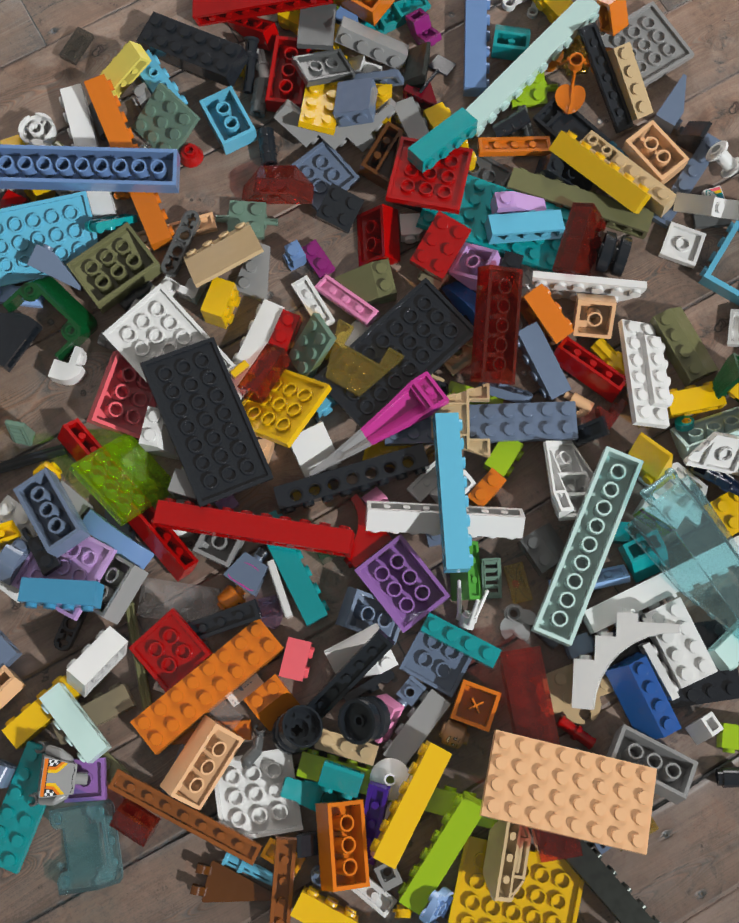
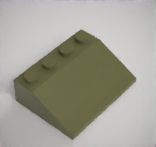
(115, 267)

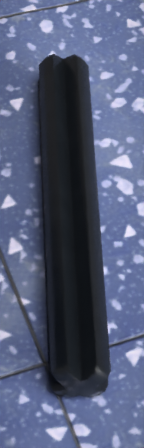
(32, 458)

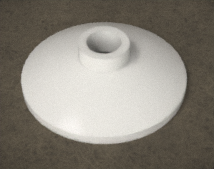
(390, 767)

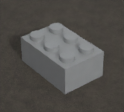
(121, 584)

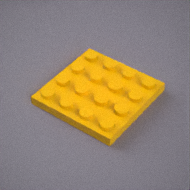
(286, 408)

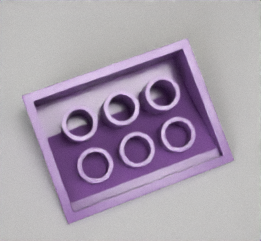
(402, 583)

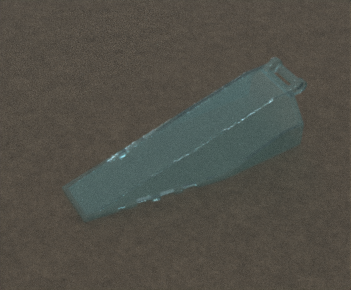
(691, 547)

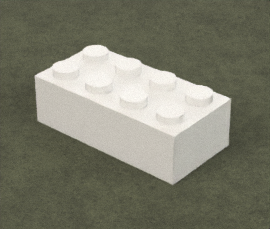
(684, 651)

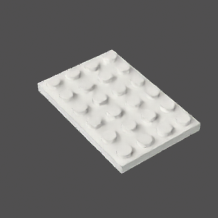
(155, 328)

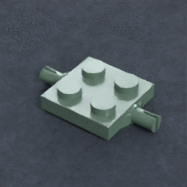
(248, 212)

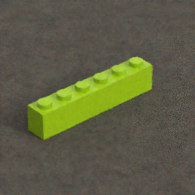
(441, 853)

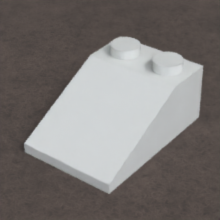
(343, 651)

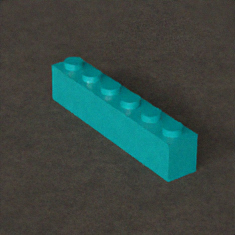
(299, 582)

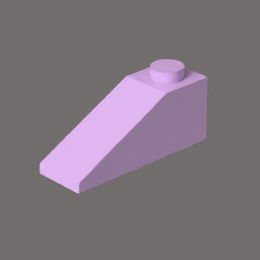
(515, 202)

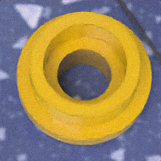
(402, 911)

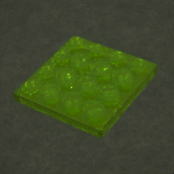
(123, 478)

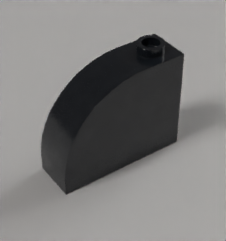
(16, 336)

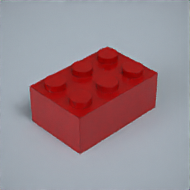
(440, 246)

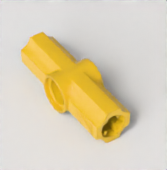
(608, 355)

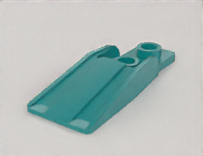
(308, 793)

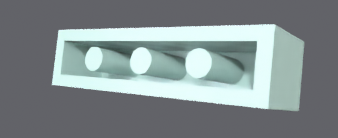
(725, 652)
(75, 723)

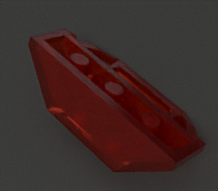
(278, 186)

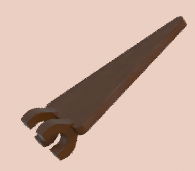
(227, 885)

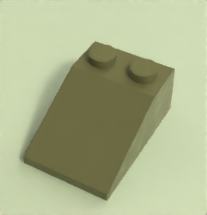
(371, 282)

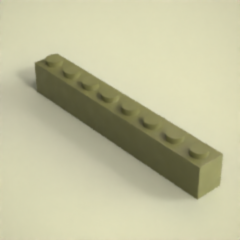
(563, 195)

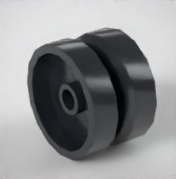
(613, 254)
(364, 719)

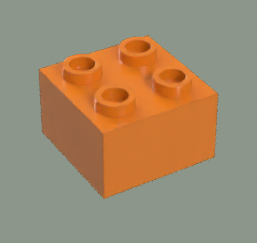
(475, 705)

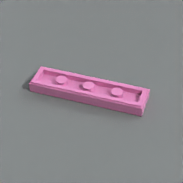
(347, 300)

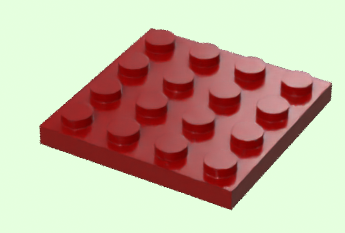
(435, 188)

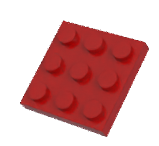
(170, 650)

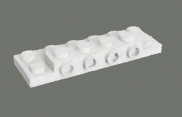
(645, 374)

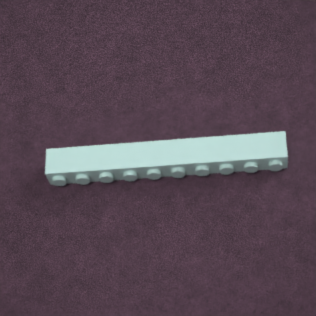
(532, 62)

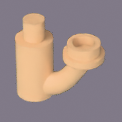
(582, 403)

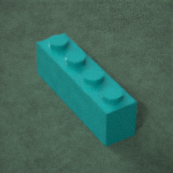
(442, 140)
(460, 640)

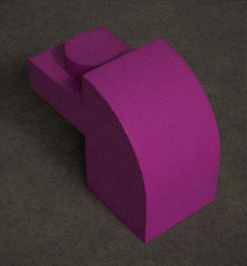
(421, 28)

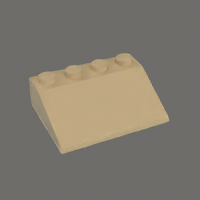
(222, 254)

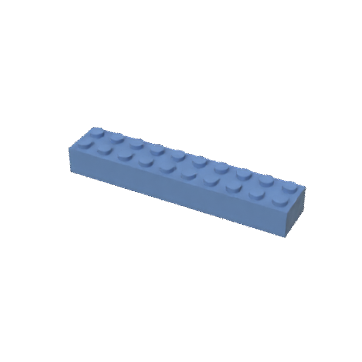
(89, 168)

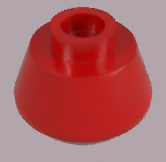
(191, 155)

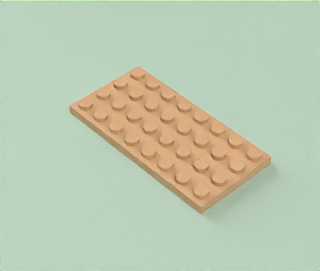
(569, 792)

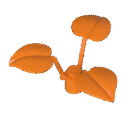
(567, 96)

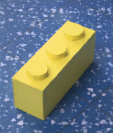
(126, 67)

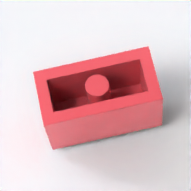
(296, 659)

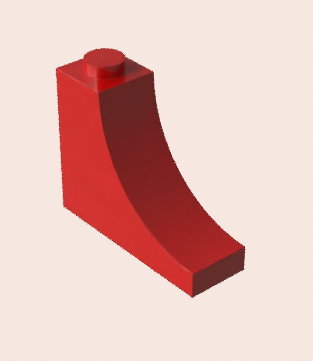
(365, 542)

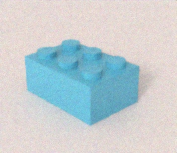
(228, 120)

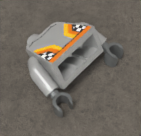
(56, 776)

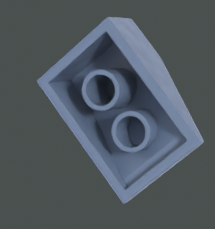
(363, 610)

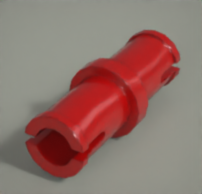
(576, 732)

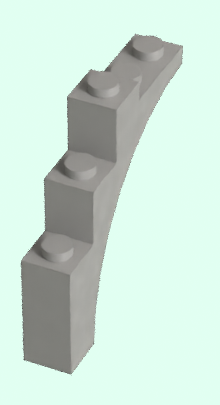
(360, 135)

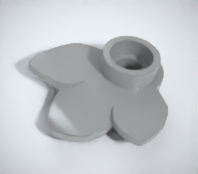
(517, 625)

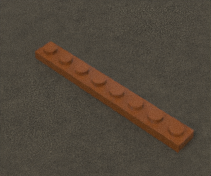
(185, 816)

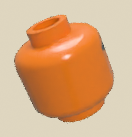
(231, 597)

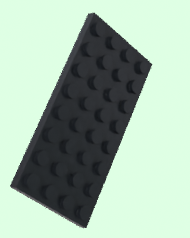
(421, 329)
(206, 421)

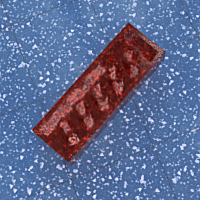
(496, 325)

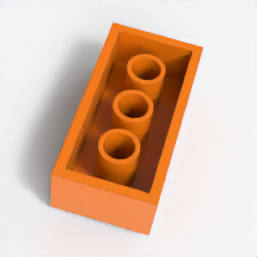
(342, 845)

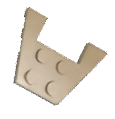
(460, 403)

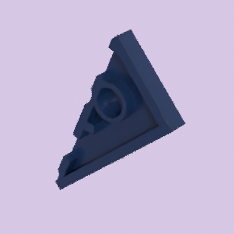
(723, 480)

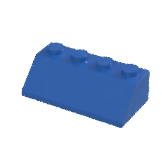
(642, 697)

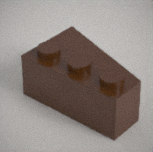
(381, 157)

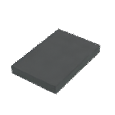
(317, 27)
(323, 67)
(490, 170)

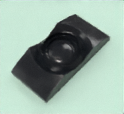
(553, 120)

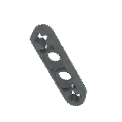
(180, 243)

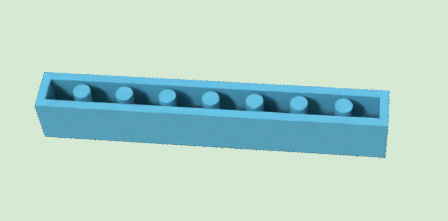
(451, 493)

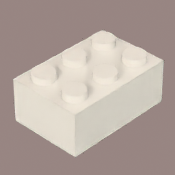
(96, 661)

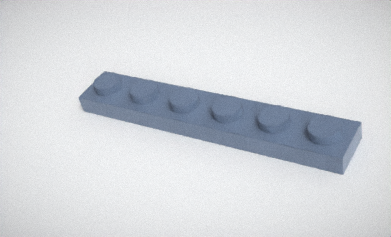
(688, 177)

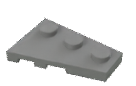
(254, 276)

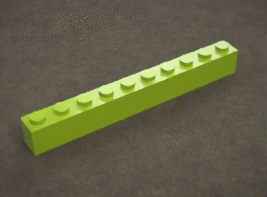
(439, 803)

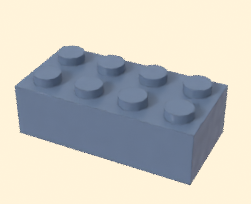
(51, 512)

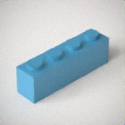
(60, 593)

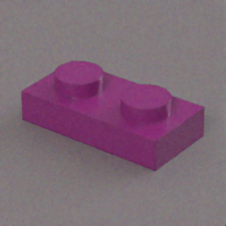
(318, 259)

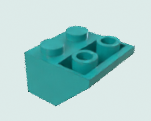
(510, 42)
(637, 561)

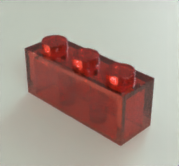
(264, 373)

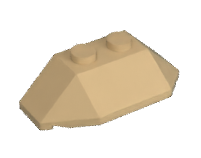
(506, 860)

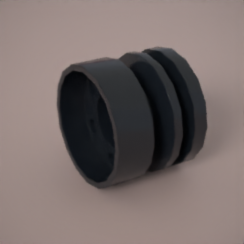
(305, 724)

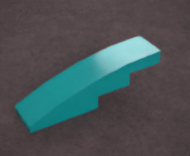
(395, 16)

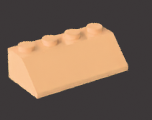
(201, 763)

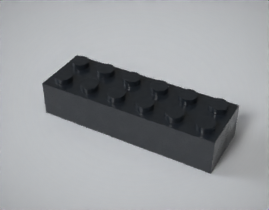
(193, 49)

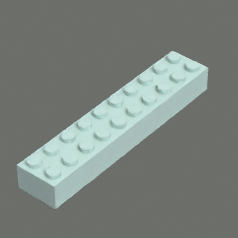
(587, 546)

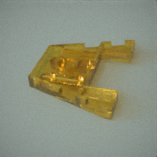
(351, 368)

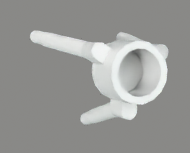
(468, 618)

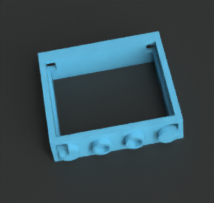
(714, 283)

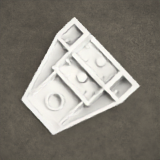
(567, 477)

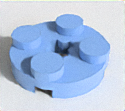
(439, 905)

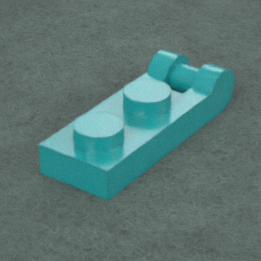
(109, 223)

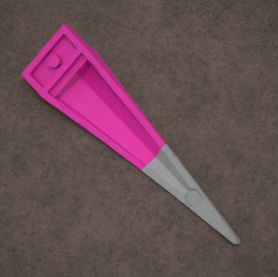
(411, 405)

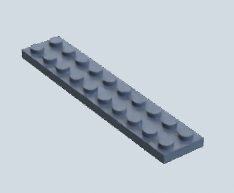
(505, 423)

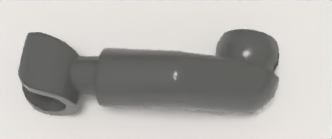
(256, 749)

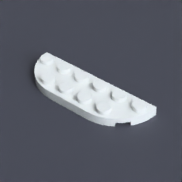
(569, 285)

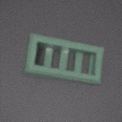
(20, 432)
(491, 561)

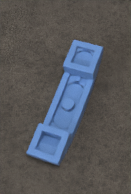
(113, 537)

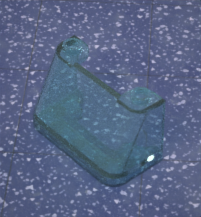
(90, 846)

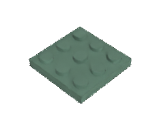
(165, 120)

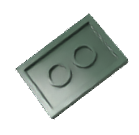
(312, 346)

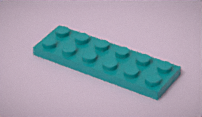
(17, 818)

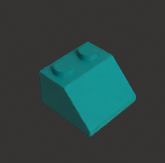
(340, 779)

